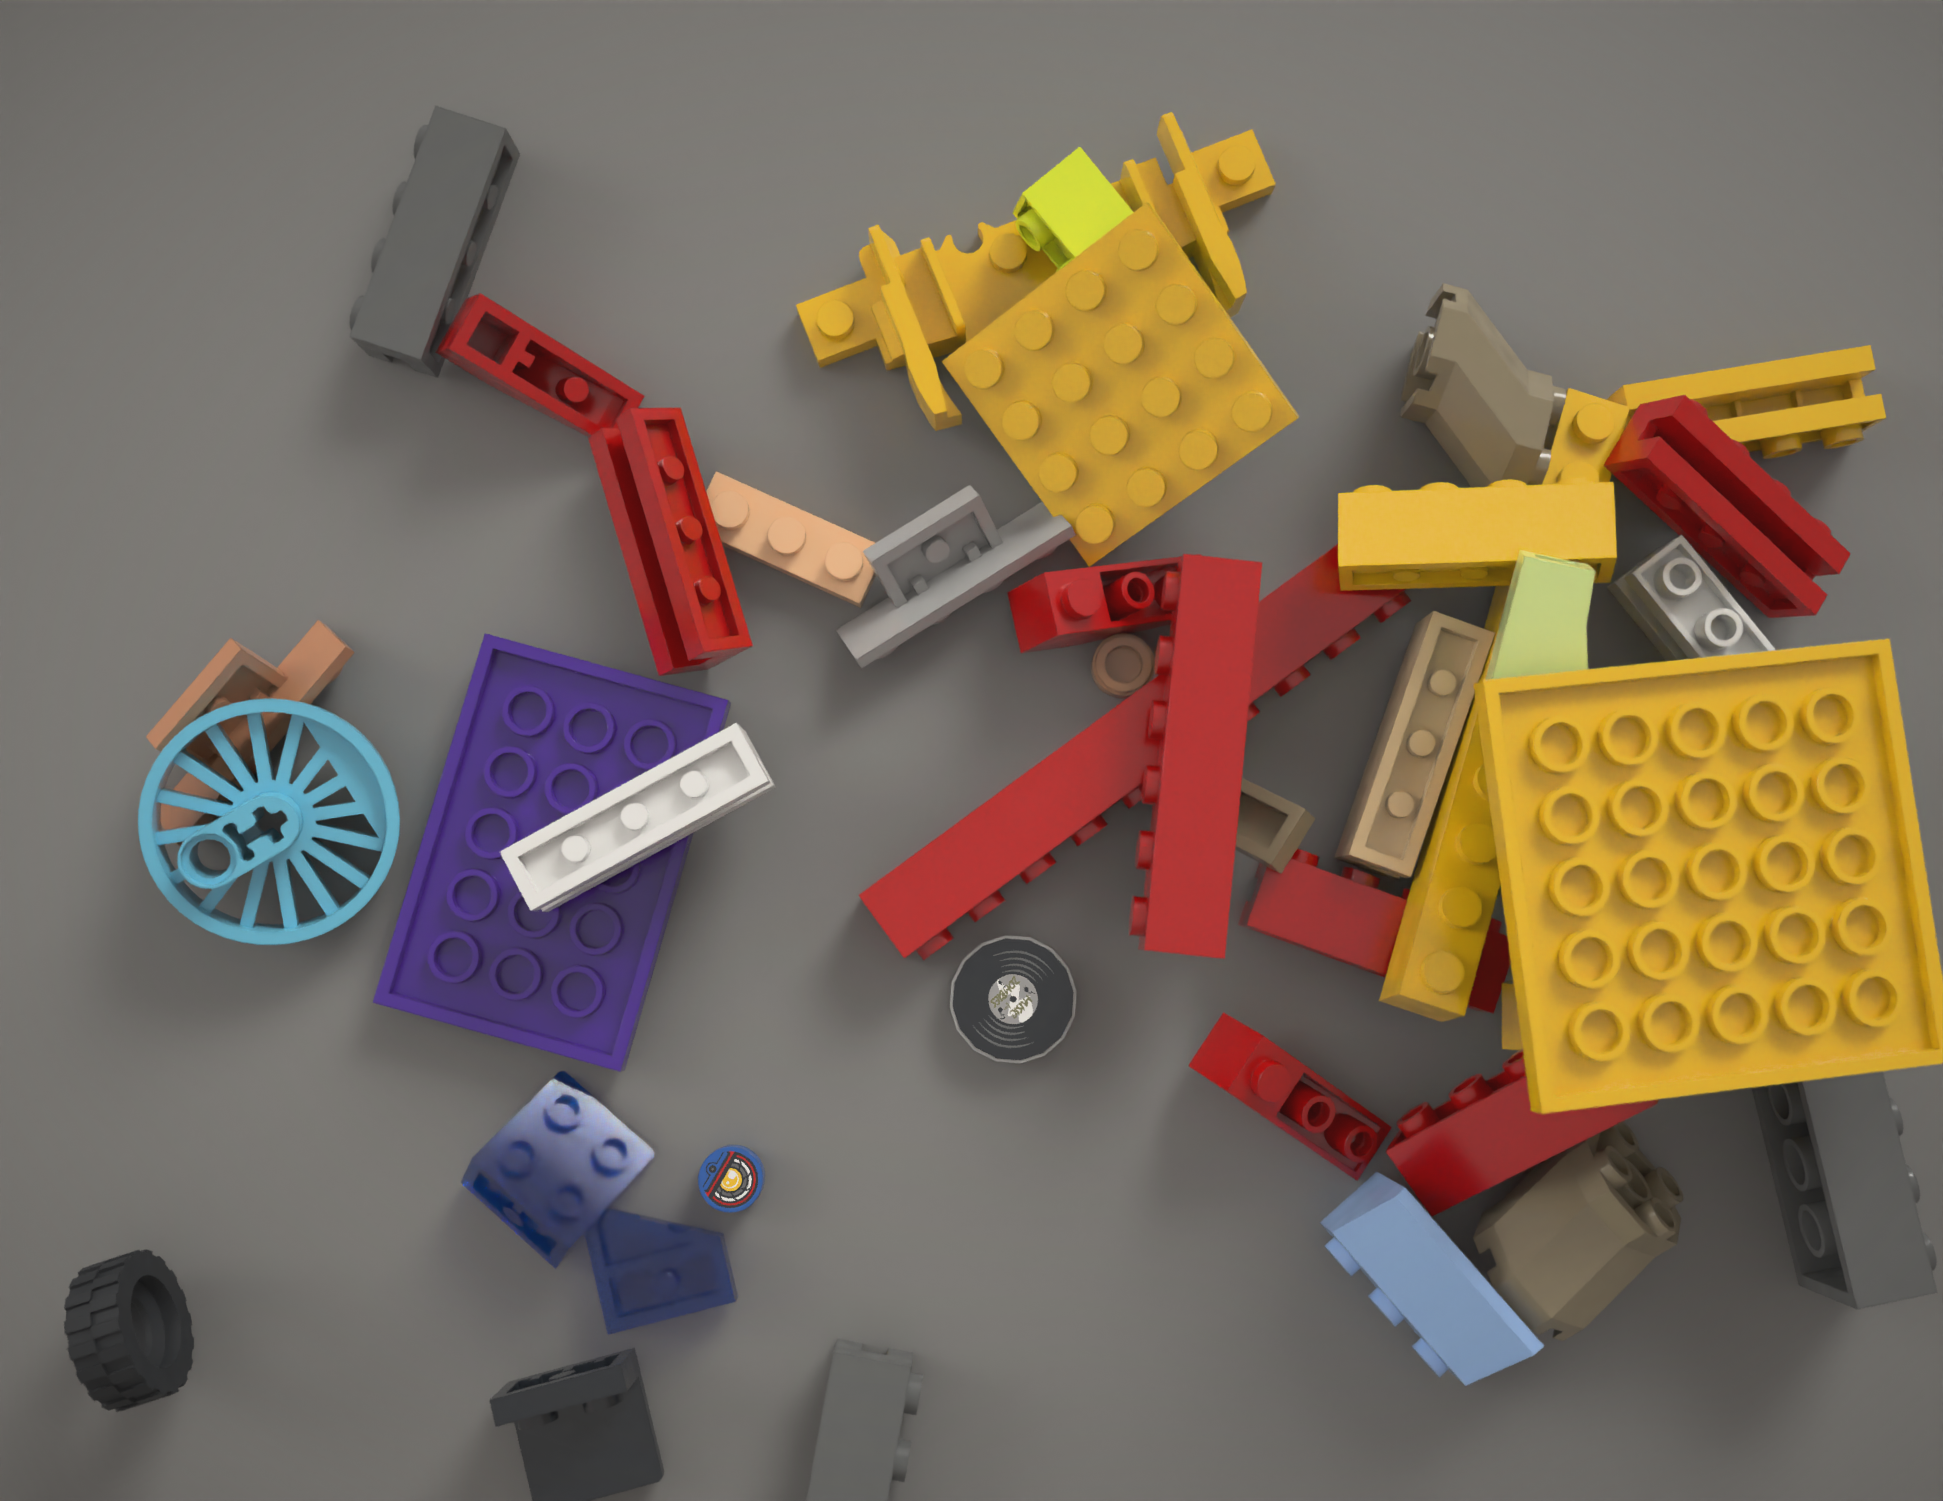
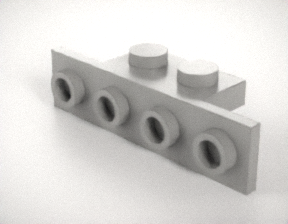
(942, 565)

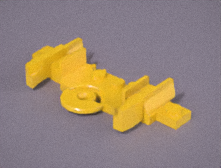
(942, 298)

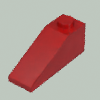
(534, 367)

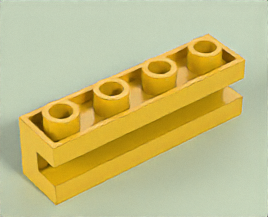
(1778, 401)
(1471, 534)

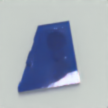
(656, 1269)

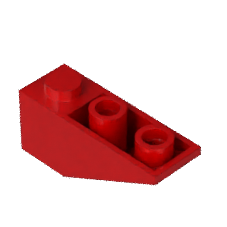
(1089, 603)
(1290, 1095)

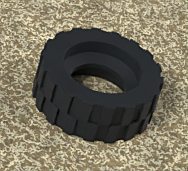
(129, 1330)

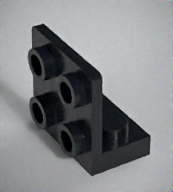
(583, 1429)

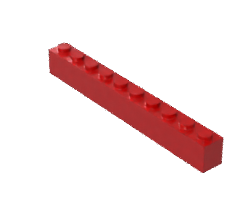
(1099, 768)

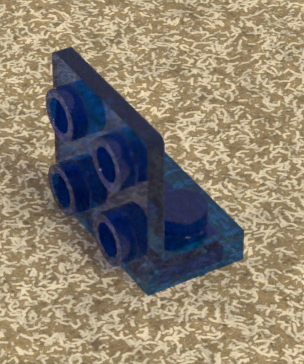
(556, 1167)

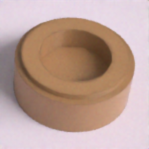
(1122, 665)

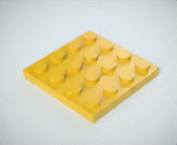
(1120, 385)

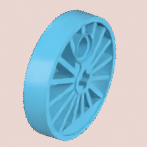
(358, 769)

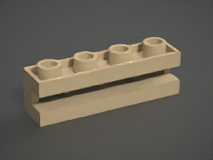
(1414, 746)

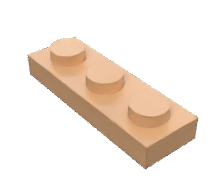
(791, 540)

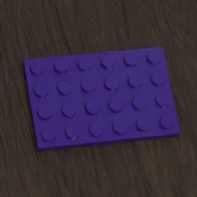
(527, 750)

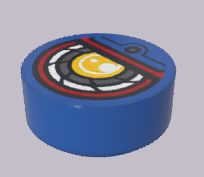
(731, 1178)

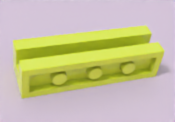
(1069, 209)

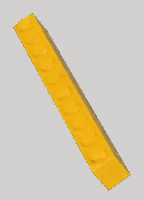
(1458, 862)

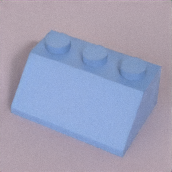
(1426, 1282)

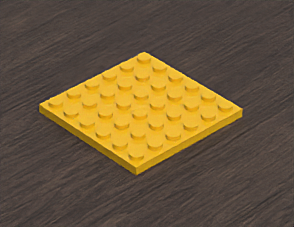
(1711, 874)

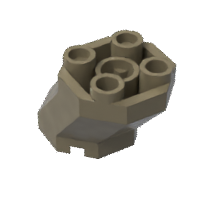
(1479, 395)
(1579, 1231)

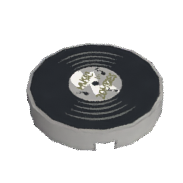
(1013, 999)

